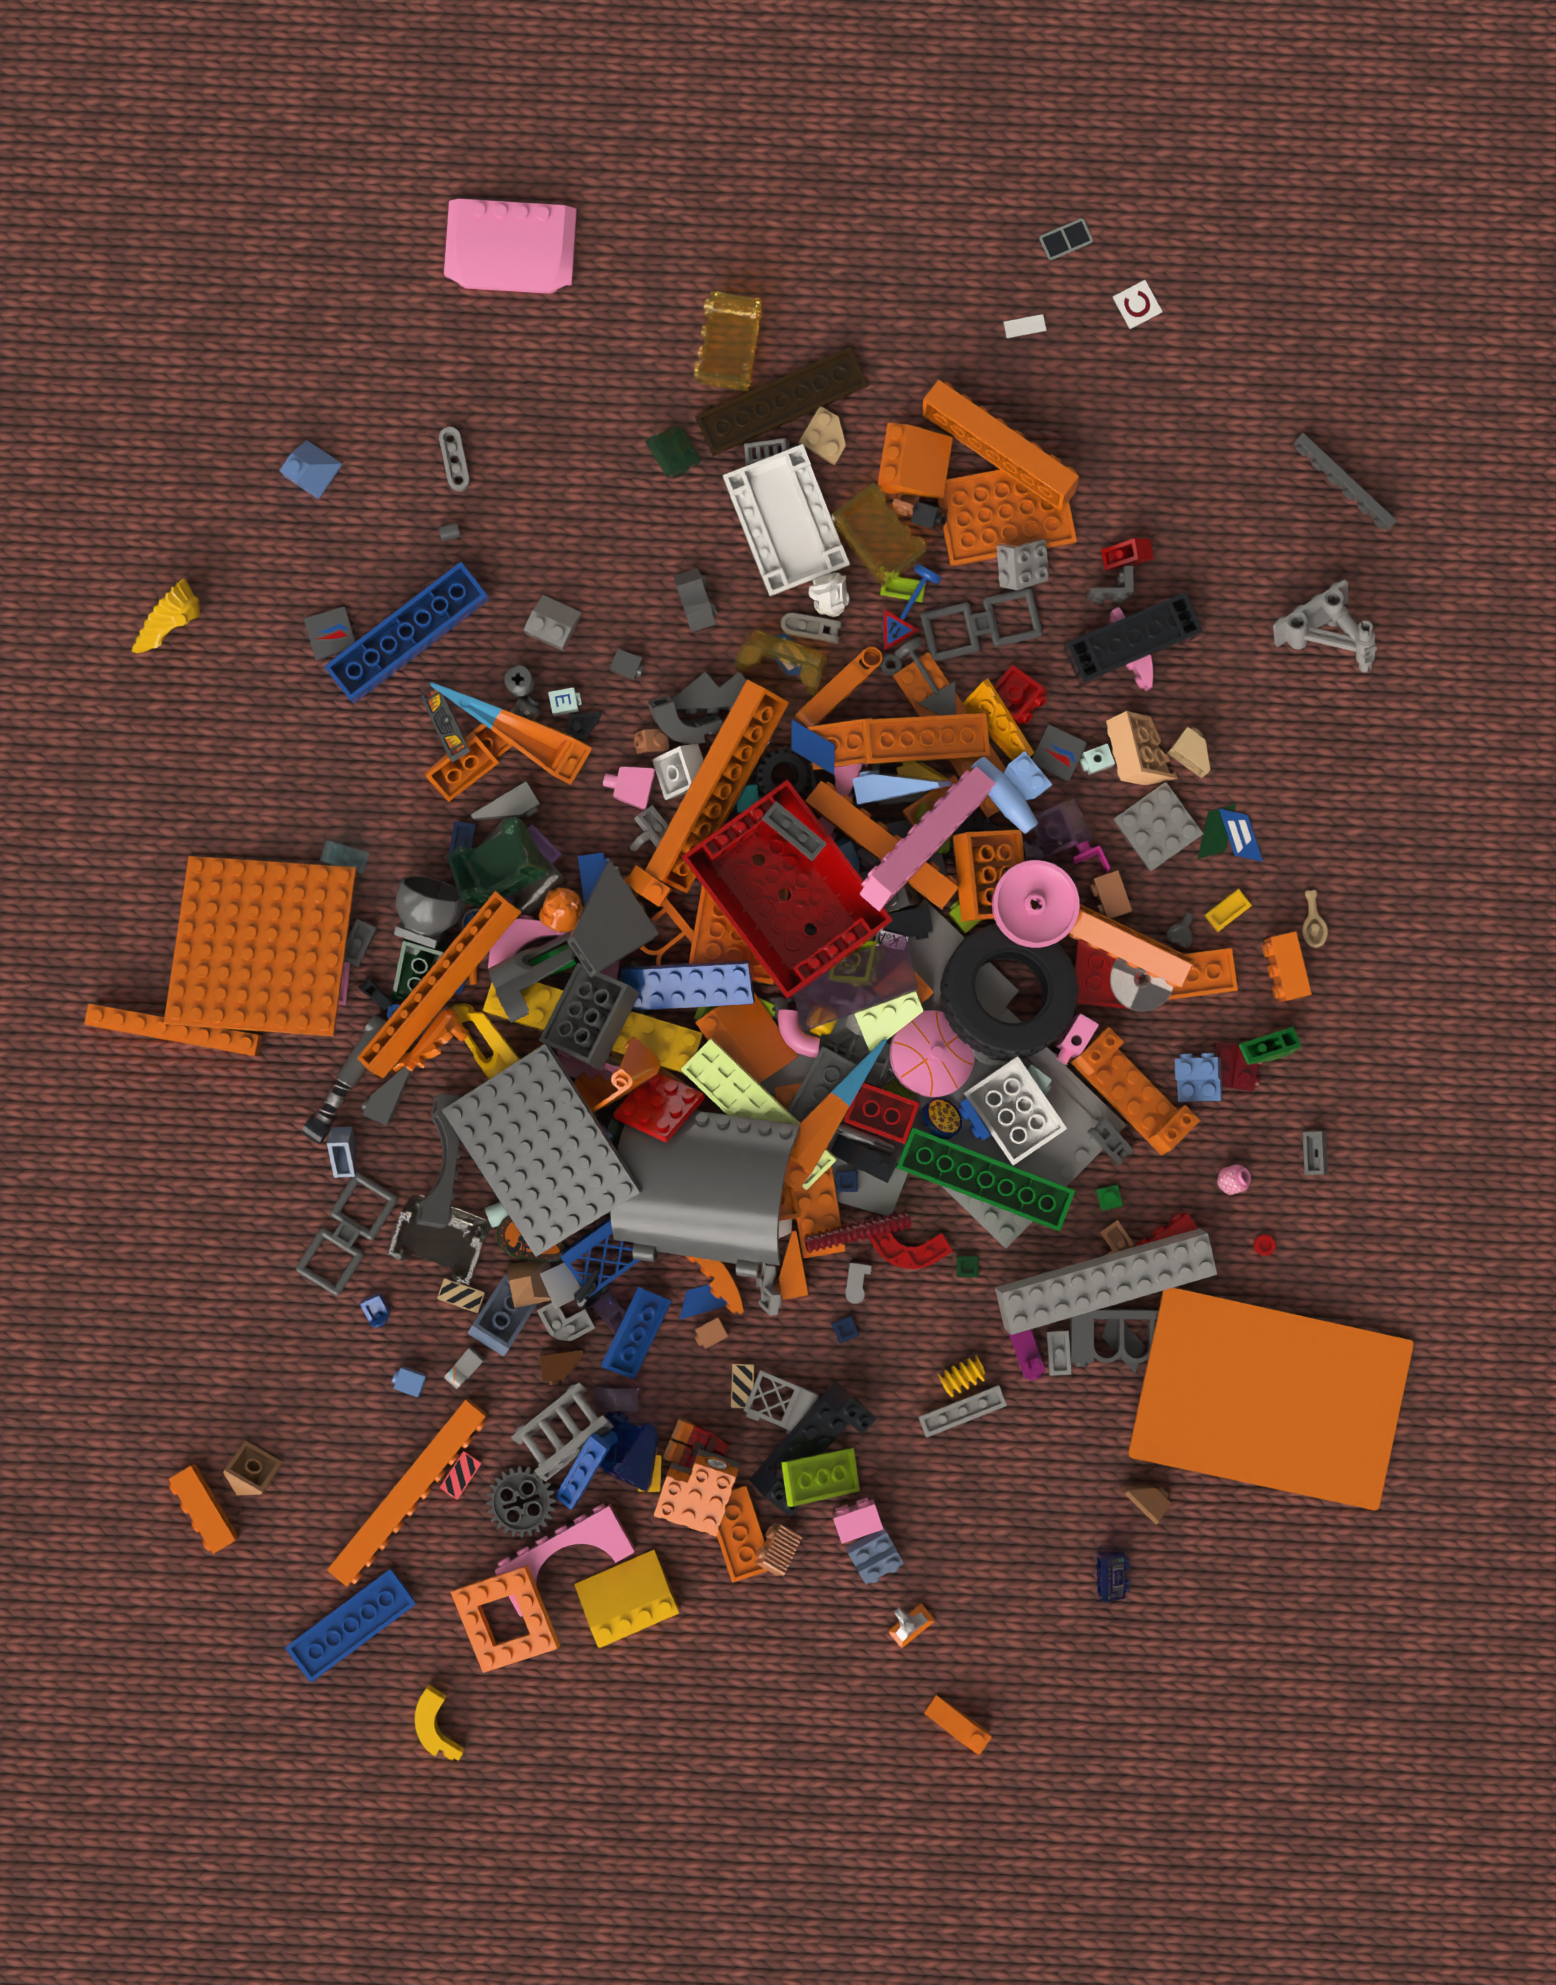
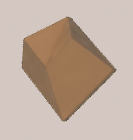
(527, 1283)
(251, 1470)

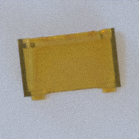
(760, 644)

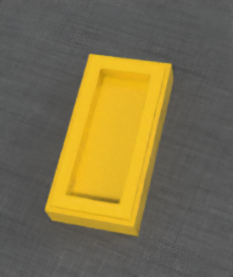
(1228, 910)

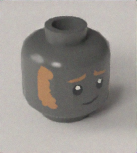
(526, 708)

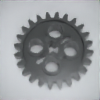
(527, 1520)

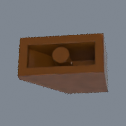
(558, 1365)

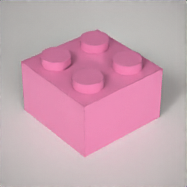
(857, 1520)

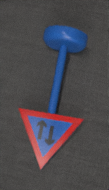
(895, 628)

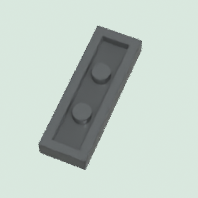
(794, 831)

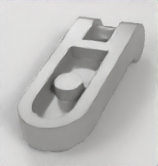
(810, 627)

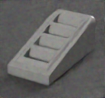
(766, 444)

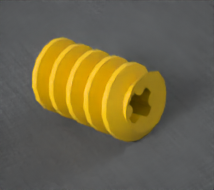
(963, 1376)

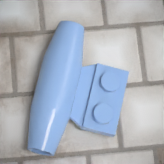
(1014, 787)

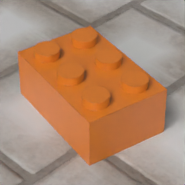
(1286, 967)

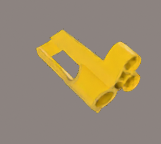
(503, 1054)

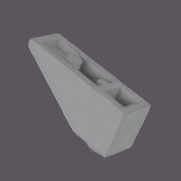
(515, 803)

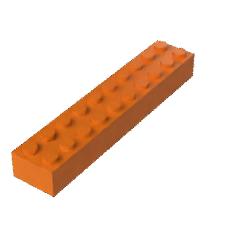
(718, 782)

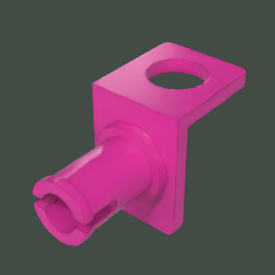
(1087, 852)

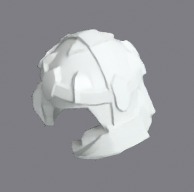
(829, 594)

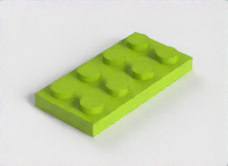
(820, 1477)

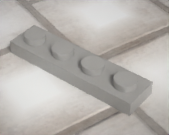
(962, 1411)

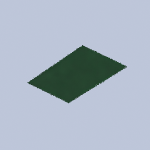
(1214, 834)

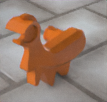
(435, 1036)

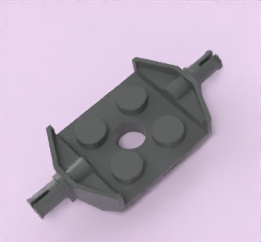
(853, 1049)

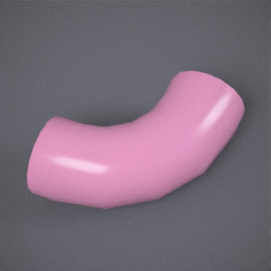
(793, 1035)

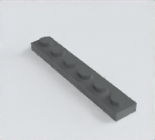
(1338, 477)

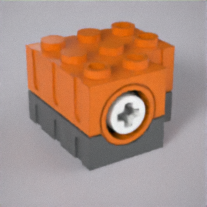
(699, 1493)

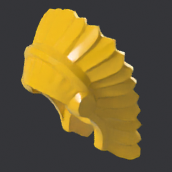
(173, 610)

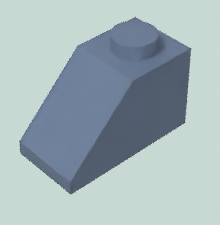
(342, 1151)

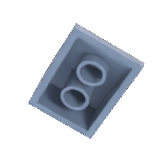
(499, 1320)

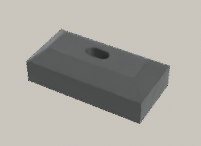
(1315, 1162)

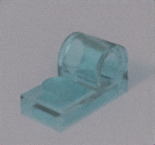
(344, 856)

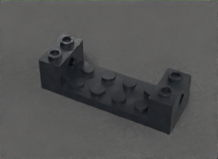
(1132, 638)
(810, 1438)

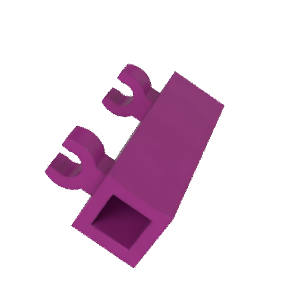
(1027, 1354)

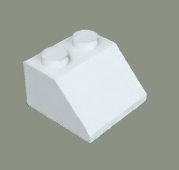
(677, 769)

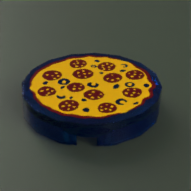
(942, 1118)

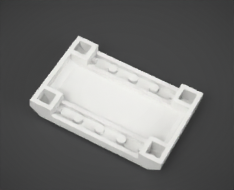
(786, 520)

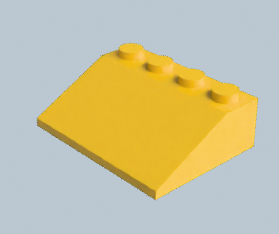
(627, 1598)

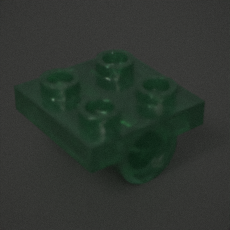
(673, 452)

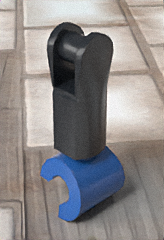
(380, 997)

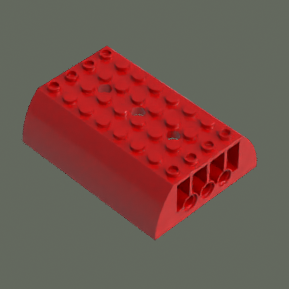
(821, 893)

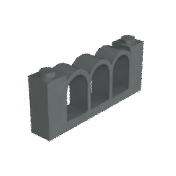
(1082, 1335)

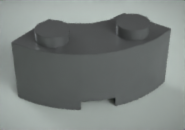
(694, 599)

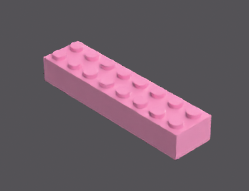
(926, 838)

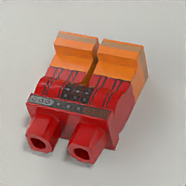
(697, 1438)

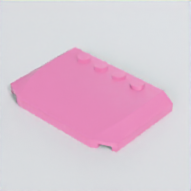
(510, 245)

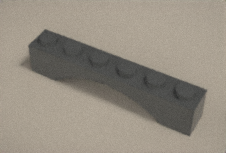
(435, 1207)

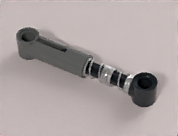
(318, 1126)

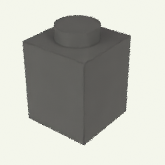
(627, 665)

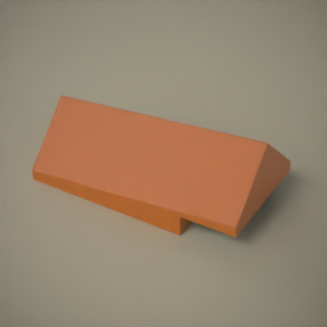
(454, 777)

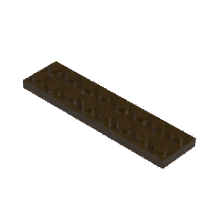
(781, 401)

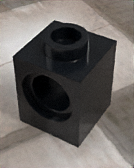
(929, 516)

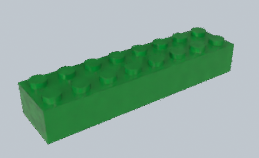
(985, 1179)

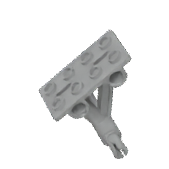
(1329, 609)

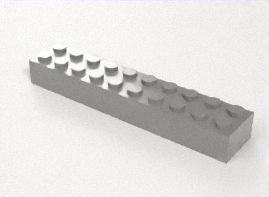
(1105, 1281)

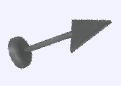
(942, 701)

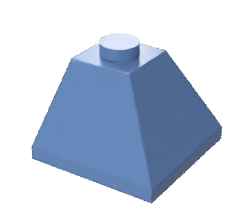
(310, 468)

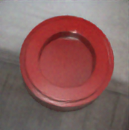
(1264, 1245)

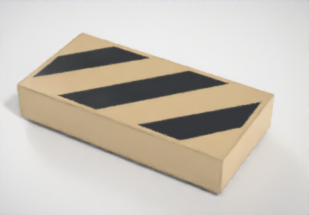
(461, 1295)
(741, 1384)

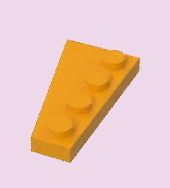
(999, 721)

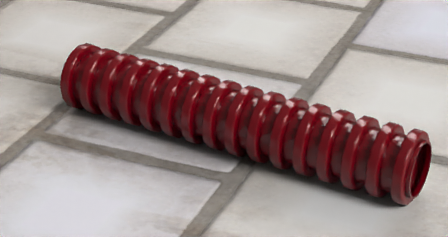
(857, 1231)

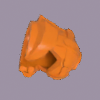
(561, 910)

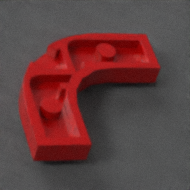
(911, 1257)

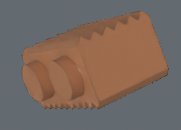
(778, 1549)

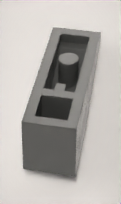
(386, 1099)

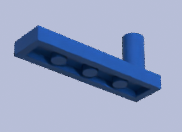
(585, 1468)

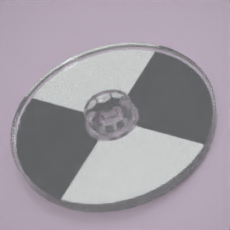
(1136, 996)

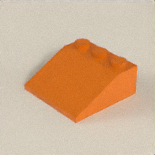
(914, 461)

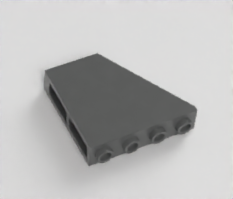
(610, 923)

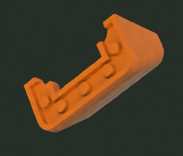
(636, 1068)

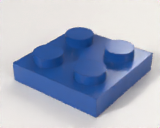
(968, 1112)

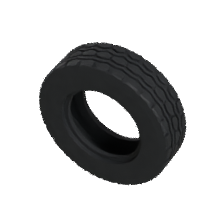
(987, 1033)

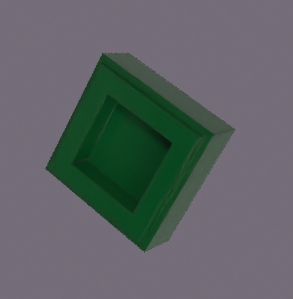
(967, 1266)

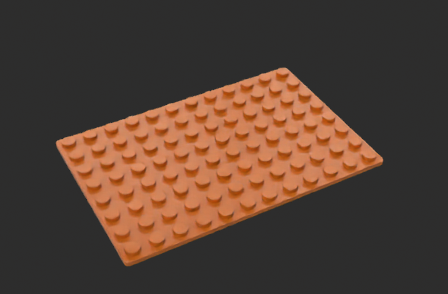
(1270, 1398)

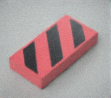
(460, 1475)

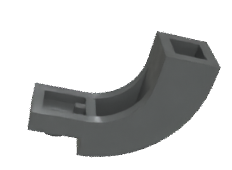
(682, 731)

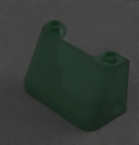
(499, 865)

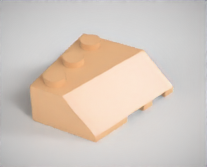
(1138, 749)

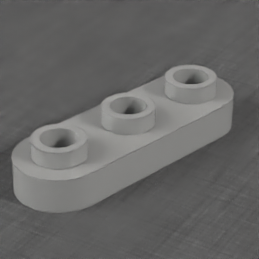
(451, 450)

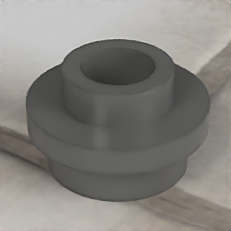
(891, 657)

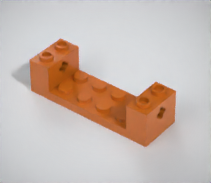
(1133, 1093)

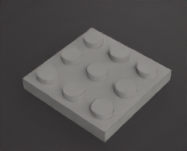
(1158, 826)

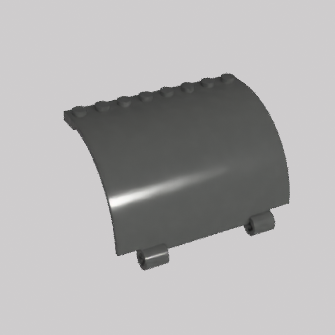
(707, 1190)

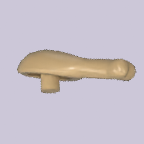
(1314, 927)

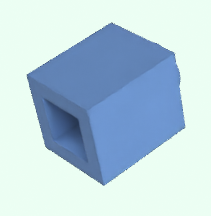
(409, 1381)

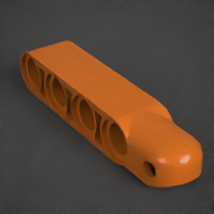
(840, 687)

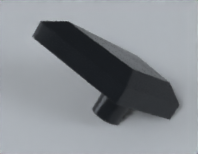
(581, 725)

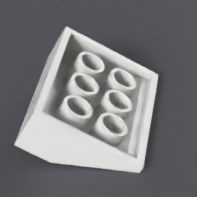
(1015, 1110)

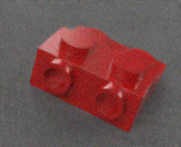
(1020, 694)

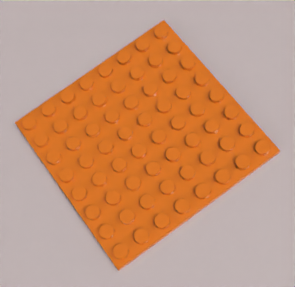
(260, 946)

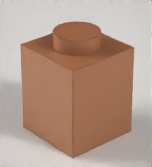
(710, 1333)

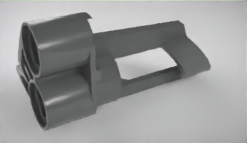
(516, 975)

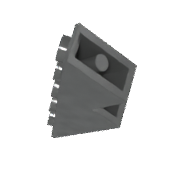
(707, 696)

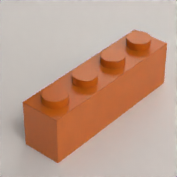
(203, 1509)

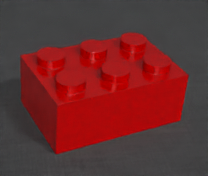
(882, 1113)

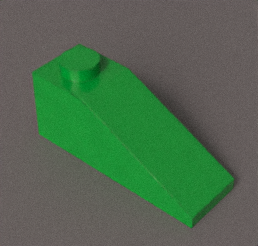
(1271, 1046)

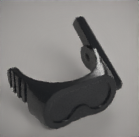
(581, 1295)

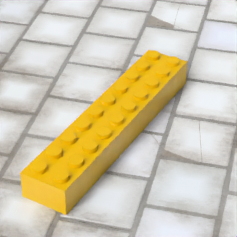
(667, 1041)

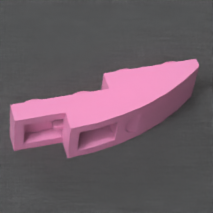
(1142, 668)

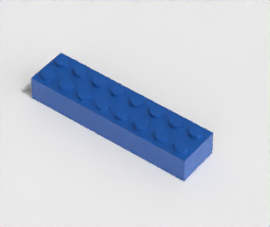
(407, 632)

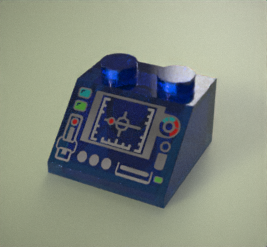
(1111, 1575)

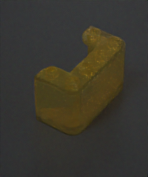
(729, 341)
(878, 535)

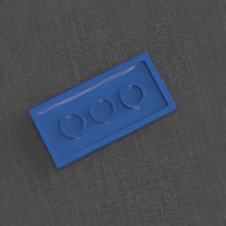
(636, 1333)

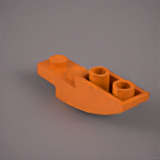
(722, 1284)

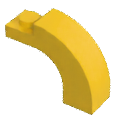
(427, 1726)

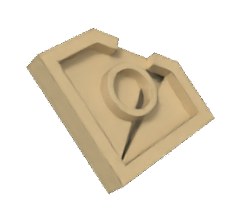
(824, 436)

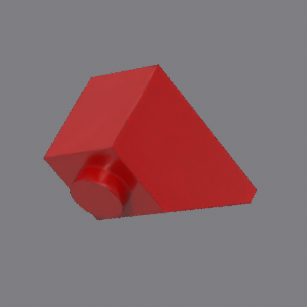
(1127, 553)

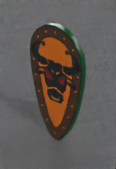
(514, 1244)

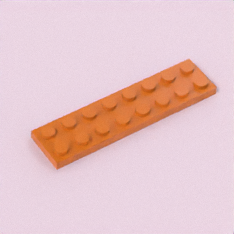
(917, 690)
(819, 1202)

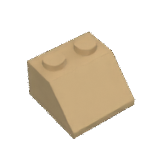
(1191, 751)

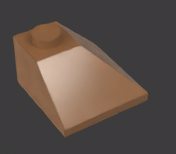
(1148, 1499)

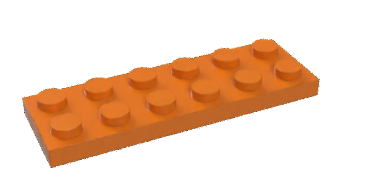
(925, 738)

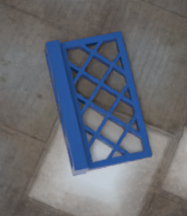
(585, 1244)

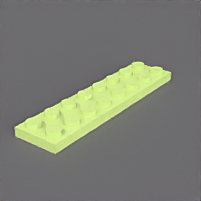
(741, 1094)

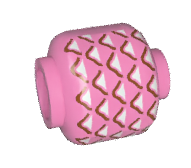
(1234, 1179)

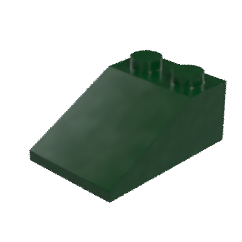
(413, 965)

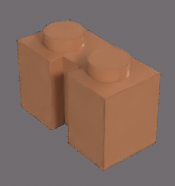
(1111, 895)

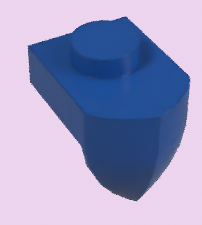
(376, 1310)

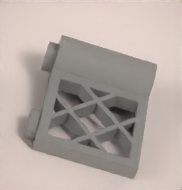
(799, 1404)

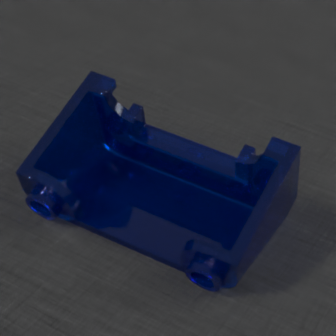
(633, 1454)

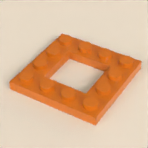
(521, 1584)

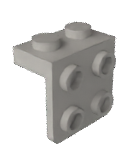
(1022, 564)

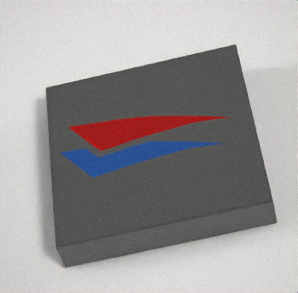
(329, 633)
(1058, 753)

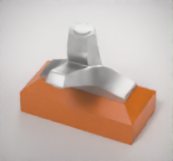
(910, 1624)

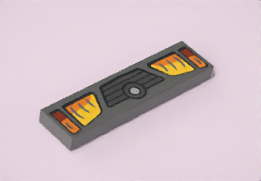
(445, 724)

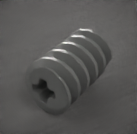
(513, 676)

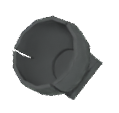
(421, 914)

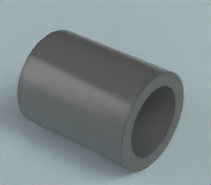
(449, 531)

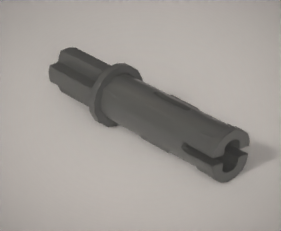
(865, 1138)

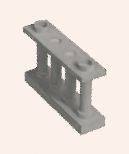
(566, 1452)

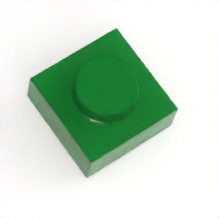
(1109, 1197)

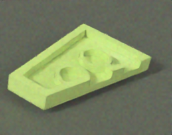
(888, 1018)

